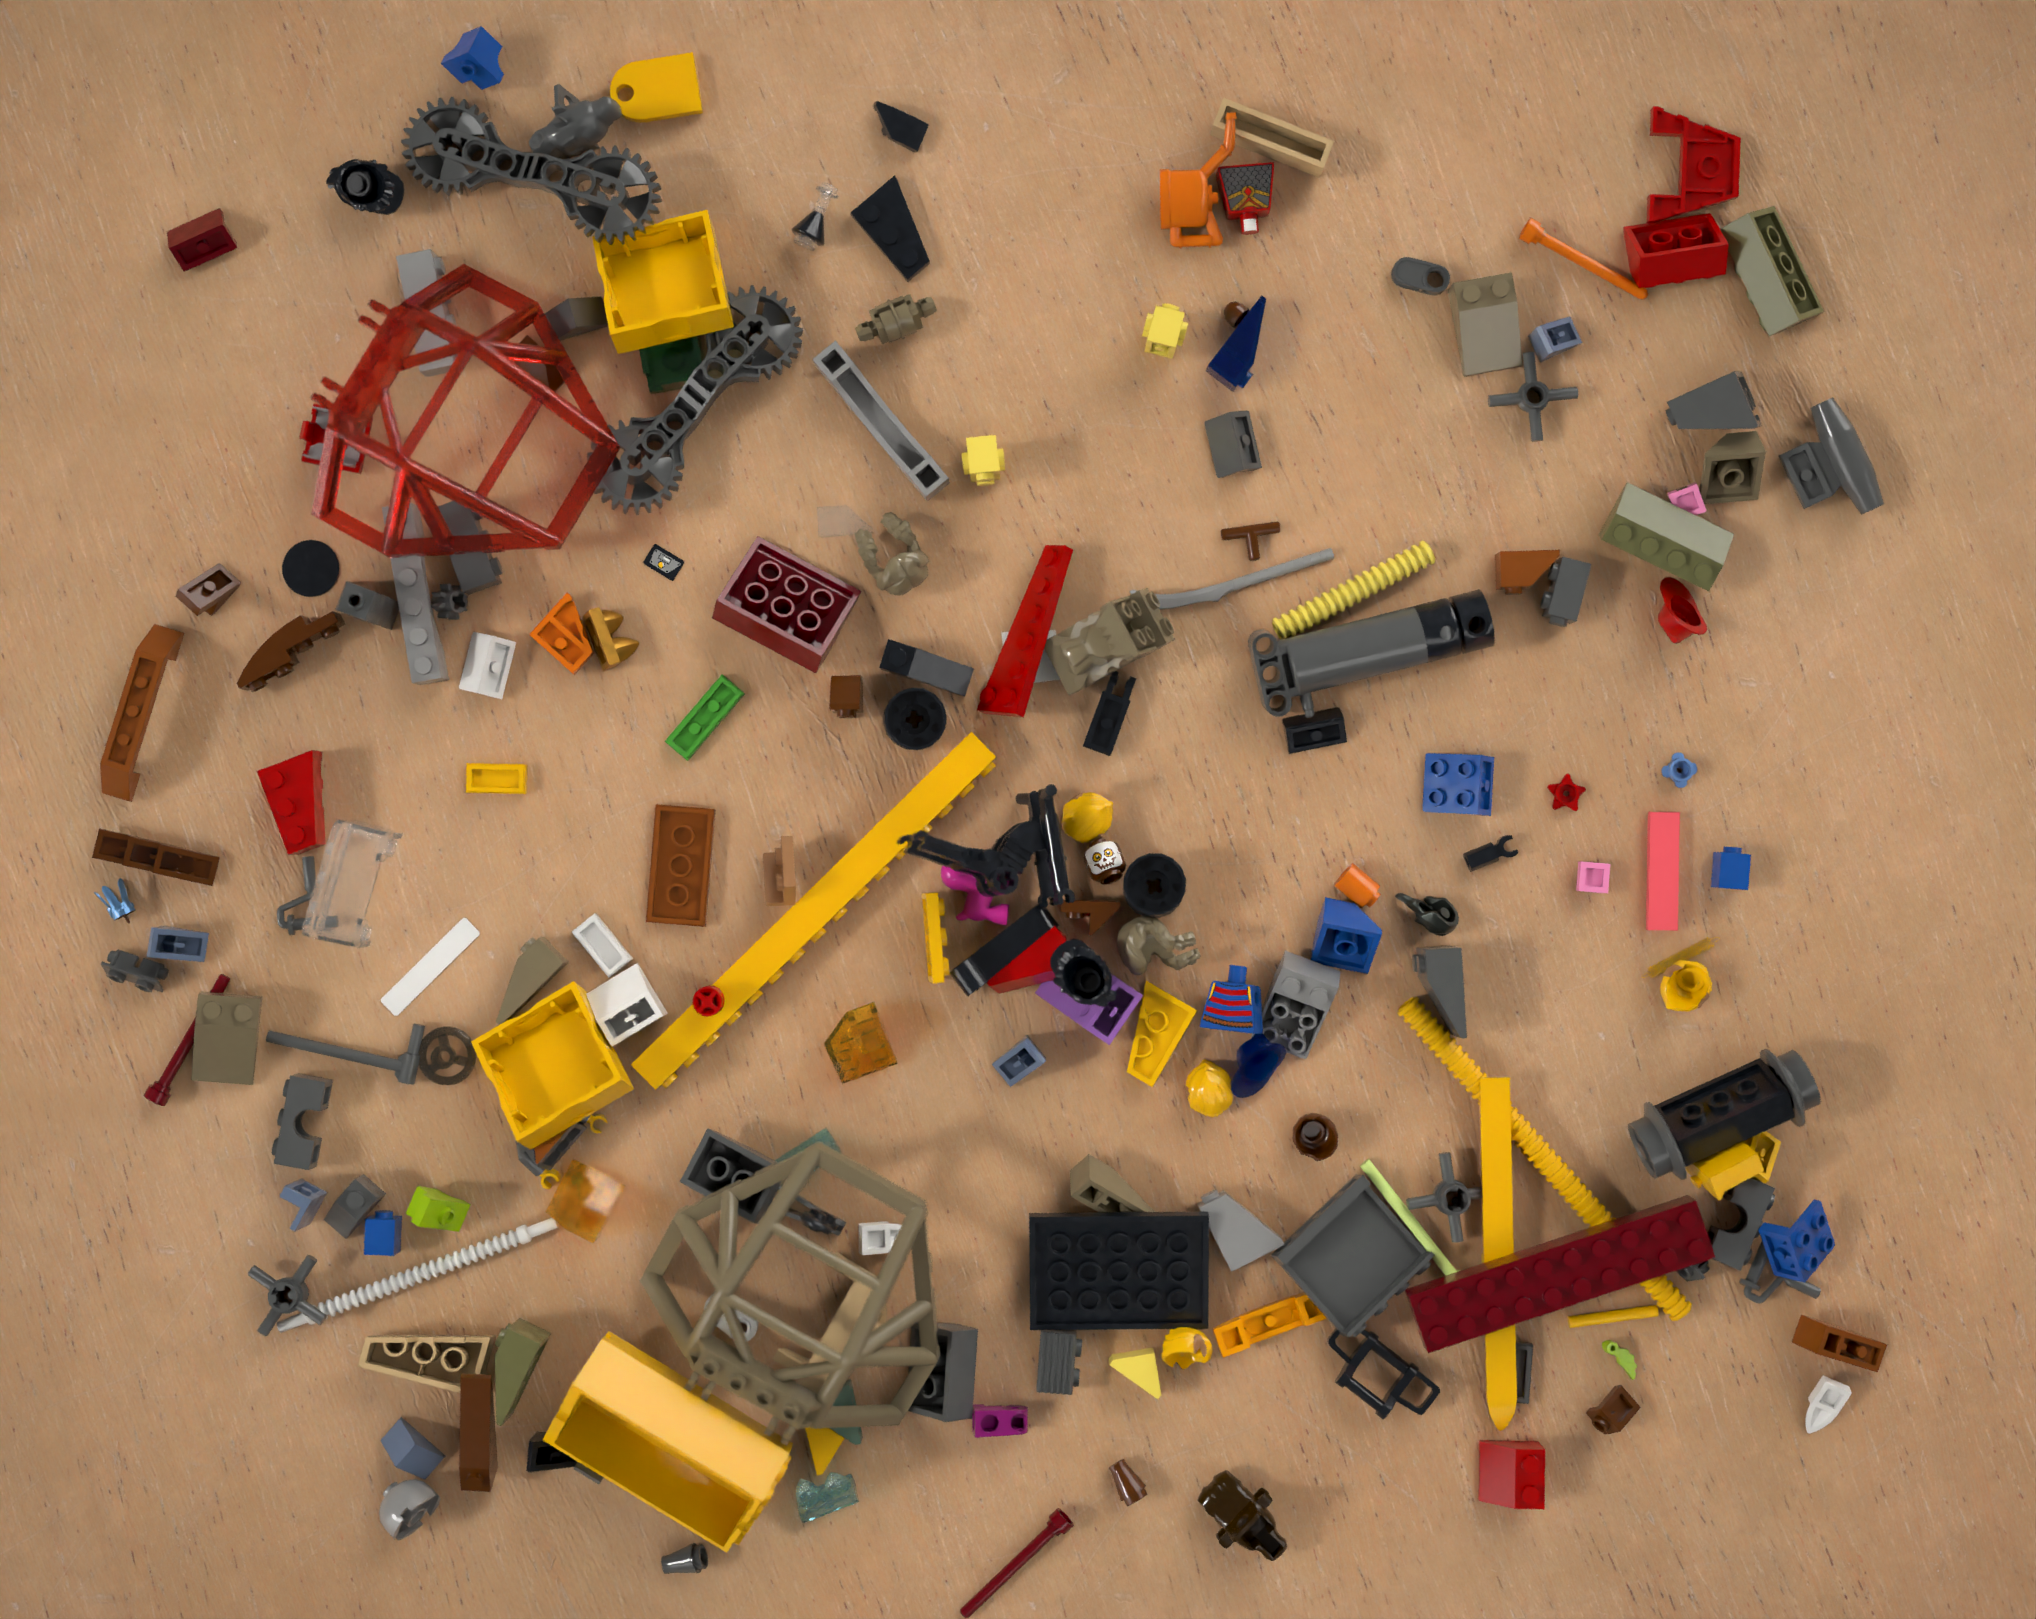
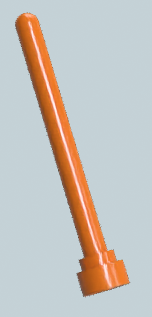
(1535, 233)

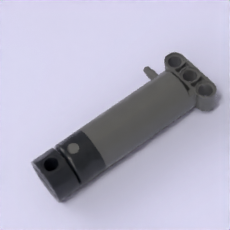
(1369, 648)

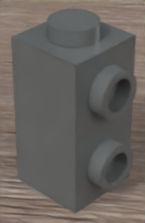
(1565, 591)

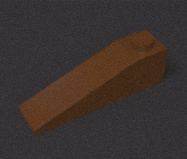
(477, 1433)

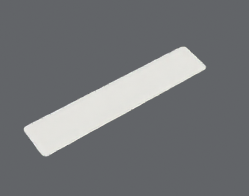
(430, 966)

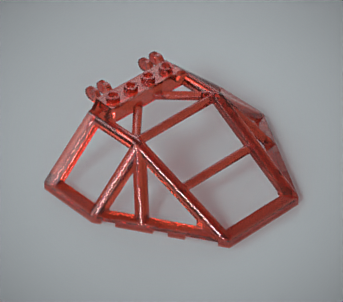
(370, 387)

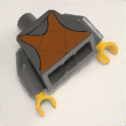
(551, 1151)

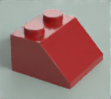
(1512, 1474)

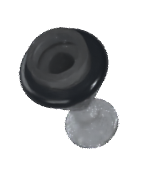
(810, 230)

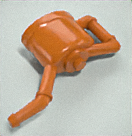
(1188, 198)

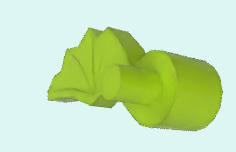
(1622, 1356)

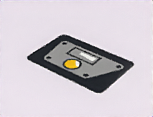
(663, 562)

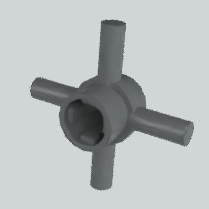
(1438, 1198)
(276, 1299)

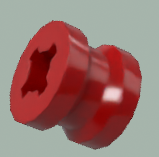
(705, 1004)

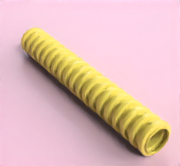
(1354, 590)

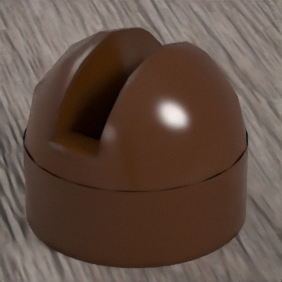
(1235, 313)

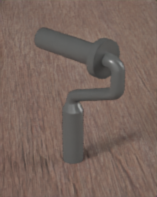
(309, 882)
(1755, 1273)

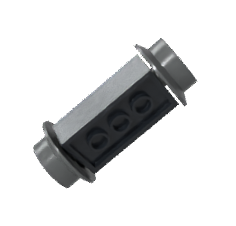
(1724, 1112)

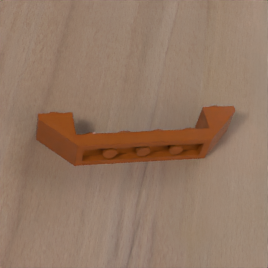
(135, 711)

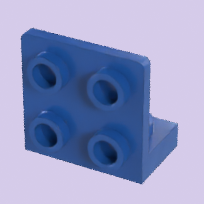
(1458, 784)
(1799, 1249)

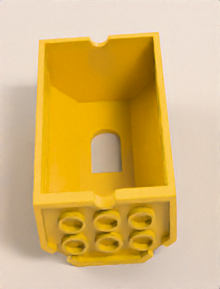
(668, 1444)

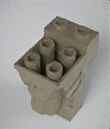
(1109, 640)

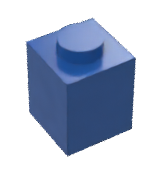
(1731, 869)
(383, 1234)

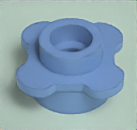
(1687, 767)

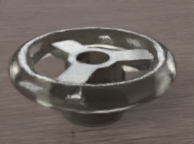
(436, 1056)

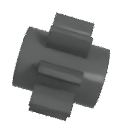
(449, 601)

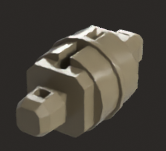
(896, 319)

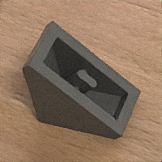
(577, 316)

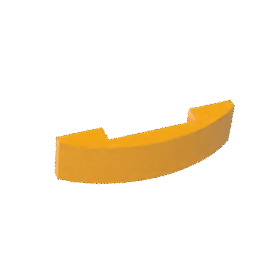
(1265, 1322)

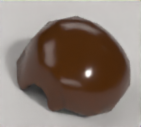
(1315, 1136)

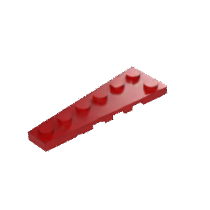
(1021, 654)

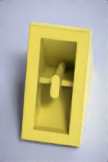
(1140, 1368)

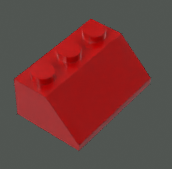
(1676, 250)

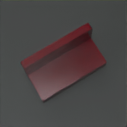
(200, 240)

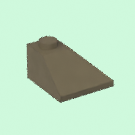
(1733, 469)

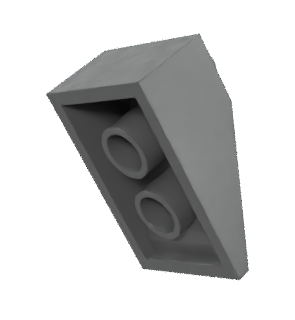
(1442, 977)

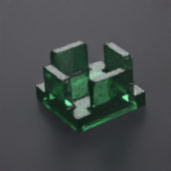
(671, 363)

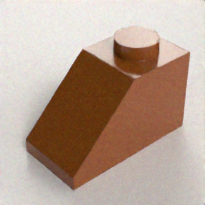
(1521, 568)

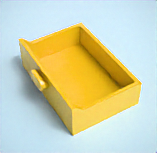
(1725, 1169)

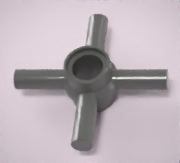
(1540, 388)

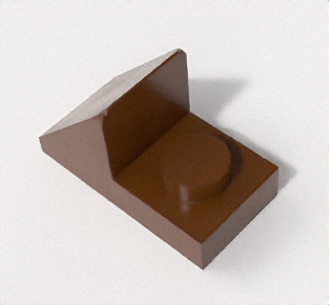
(208, 590)
(1098, 911)

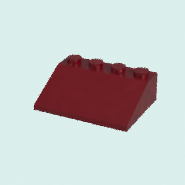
(785, 604)

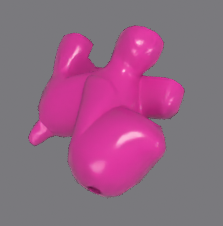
(976, 905)

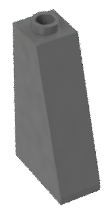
(372, 607)

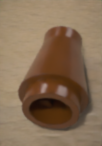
(1127, 1483)

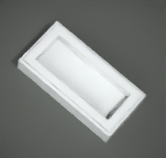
(602, 945)

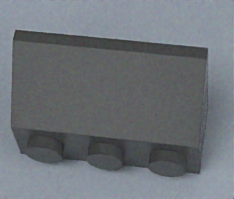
(950, 1386)

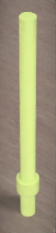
(1407, 1217)

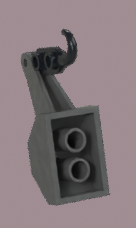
(724, 1161)

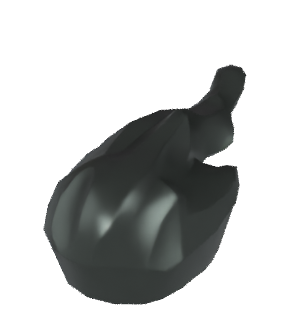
(1436, 915)

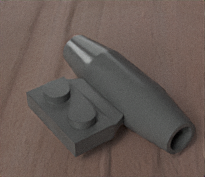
(1835, 461)

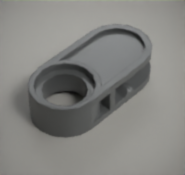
(1413, 274)

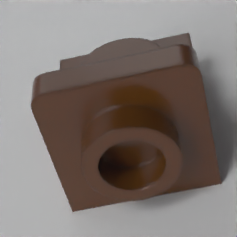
(1613, 1411)

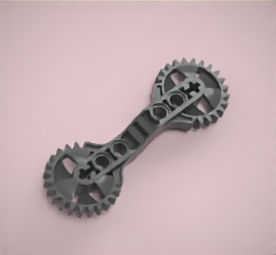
(531, 170)
(697, 398)

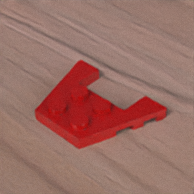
(1706, 167)

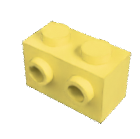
(1164, 330)
(983, 460)

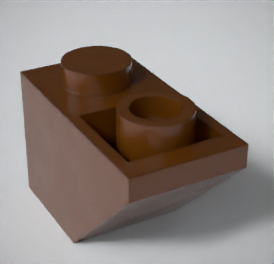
(846, 695)

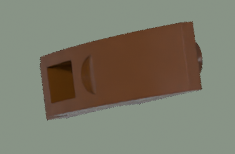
(277, 653)

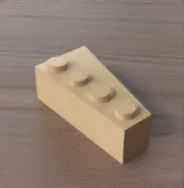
(428, 1358)

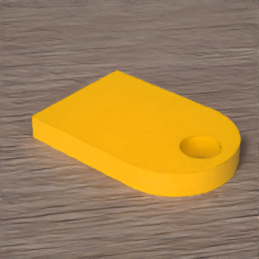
(661, 88)

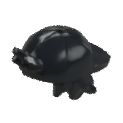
(367, 186)
(1082, 974)

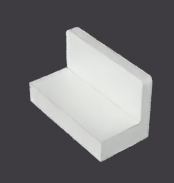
(487, 665)

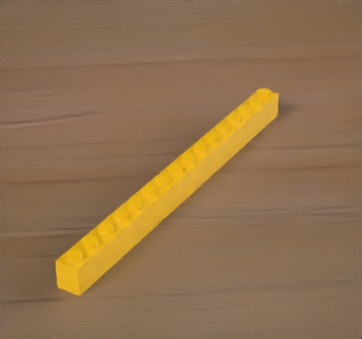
(816, 908)

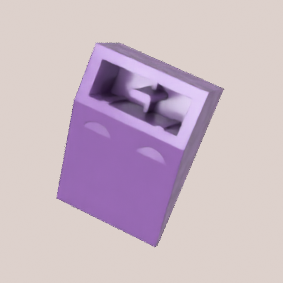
(1100, 1021)

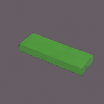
(704, 717)

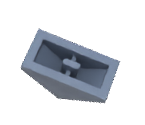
(1554, 338)
(177, 944)
(1019, 1061)
(411, 1450)

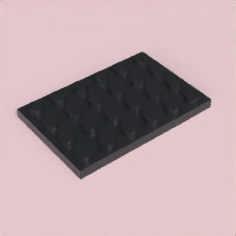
(1119, 1270)

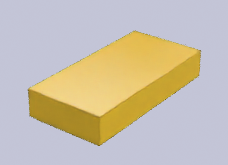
(496, 778)

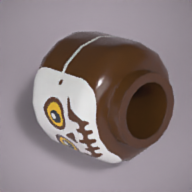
(1104, 861)

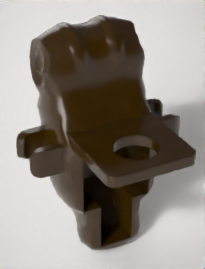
(1242, 1516)

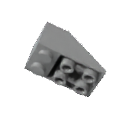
(1298, 1003)

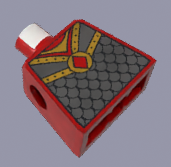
(1246, 193)

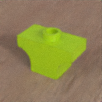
(437, 1210)

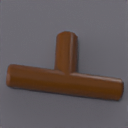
(1251, 532)

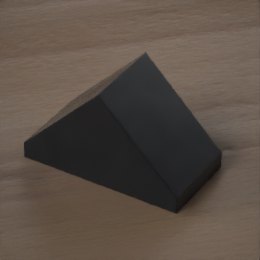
(546, 1457)

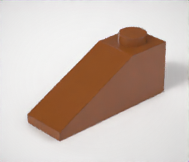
(1838, 1343)

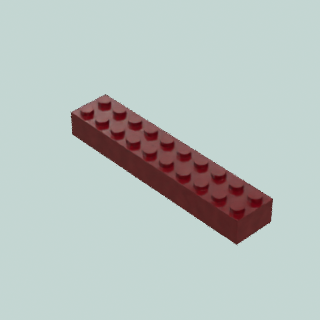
(1559, 1273)

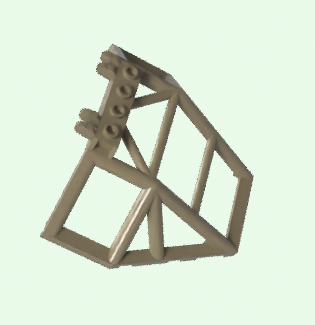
(773, 1388)

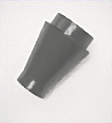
(686, 1560)

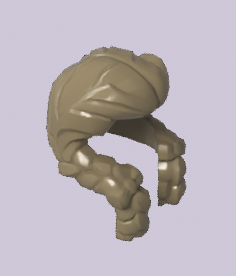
(904, 570)
(1149, 936)

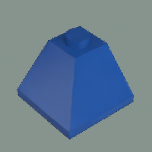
(1345, 937)

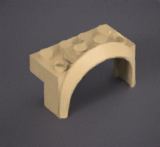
(837, 1332)

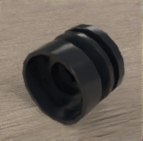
(927, 731)
(1151, 868)

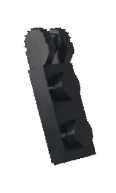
(1108, 717)

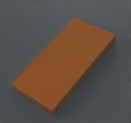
(680, 865)

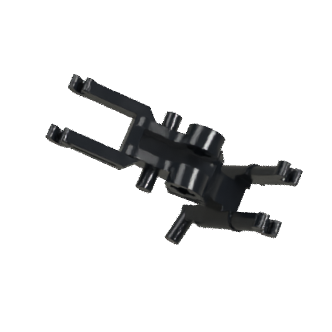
(1009, 854)

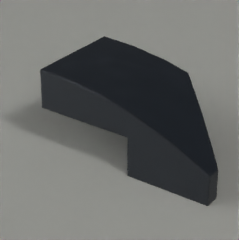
(900, 126)

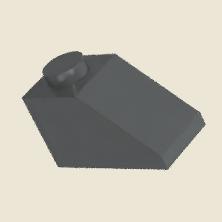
(354, 1205)

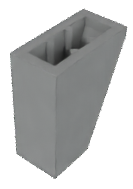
(1237, 1230)

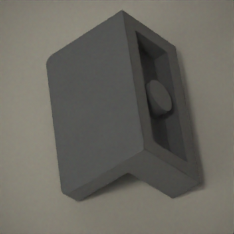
(1232, 443)

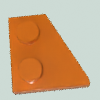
(564, 635)

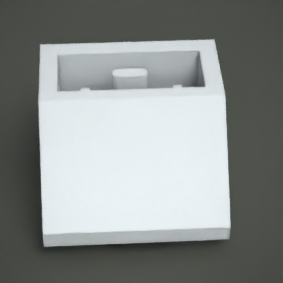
(625, 1005)

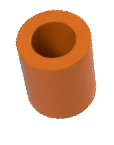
(1358, 886)

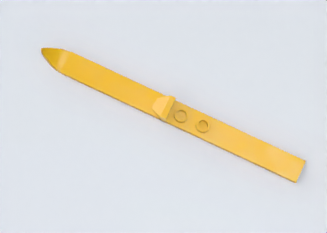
(1498, 1237)

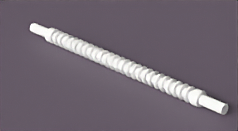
(522, 1235)

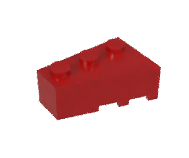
(296, 800)

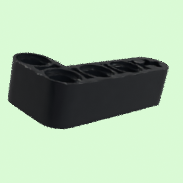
(1002, 949)

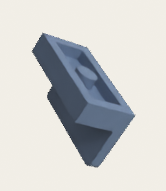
(306, 1197)

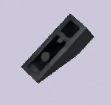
(926, 668)

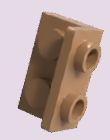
(780, 874)

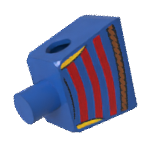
(1233, 1004)

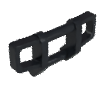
(1408, 1371)

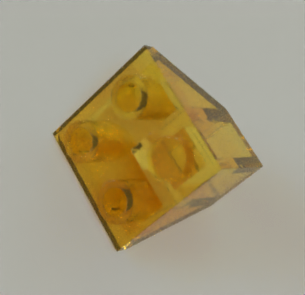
(860, 1044)
(584, 1200)

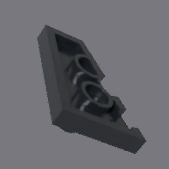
(891, 227)

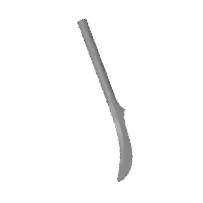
(1217, 591)

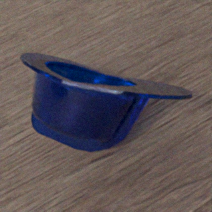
(1256, 1063)

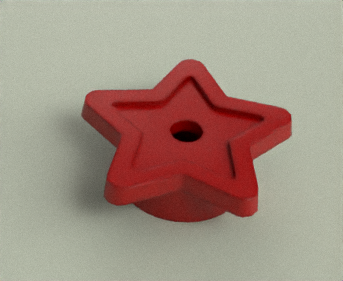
(1571, 800)

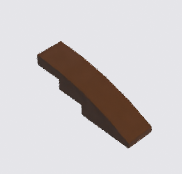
(155, 857)

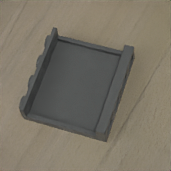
(1352, 1257)

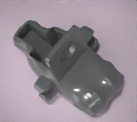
(575, 126)

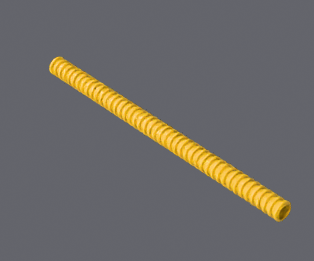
(1532, 1145)

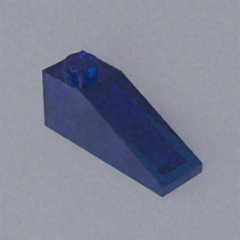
(1236, 357)

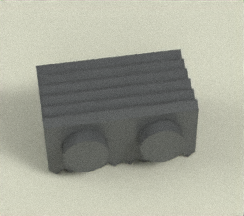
(1057, 1361)

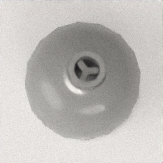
(405, 1506)

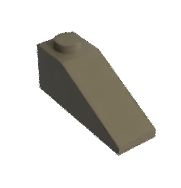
(531, 973)
(1103, 1188)

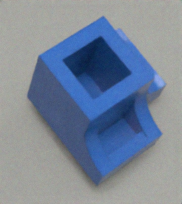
(475, 59)

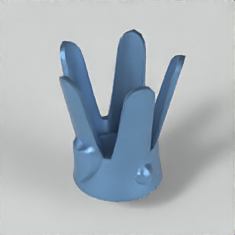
(117, 909)

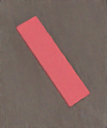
(1662, 871)

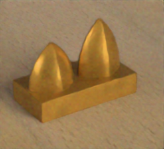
(608, 650)

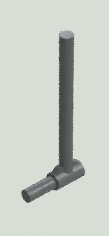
(404, 1067)

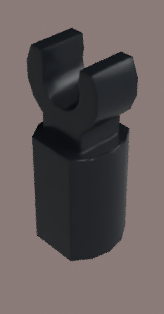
(1488, 854)

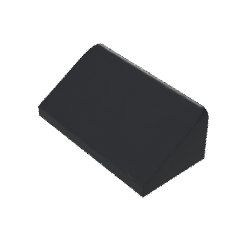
(1319, 731)

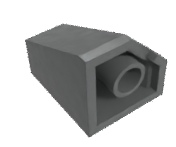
(1716, 405)

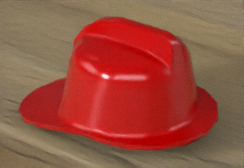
(1679, 613)

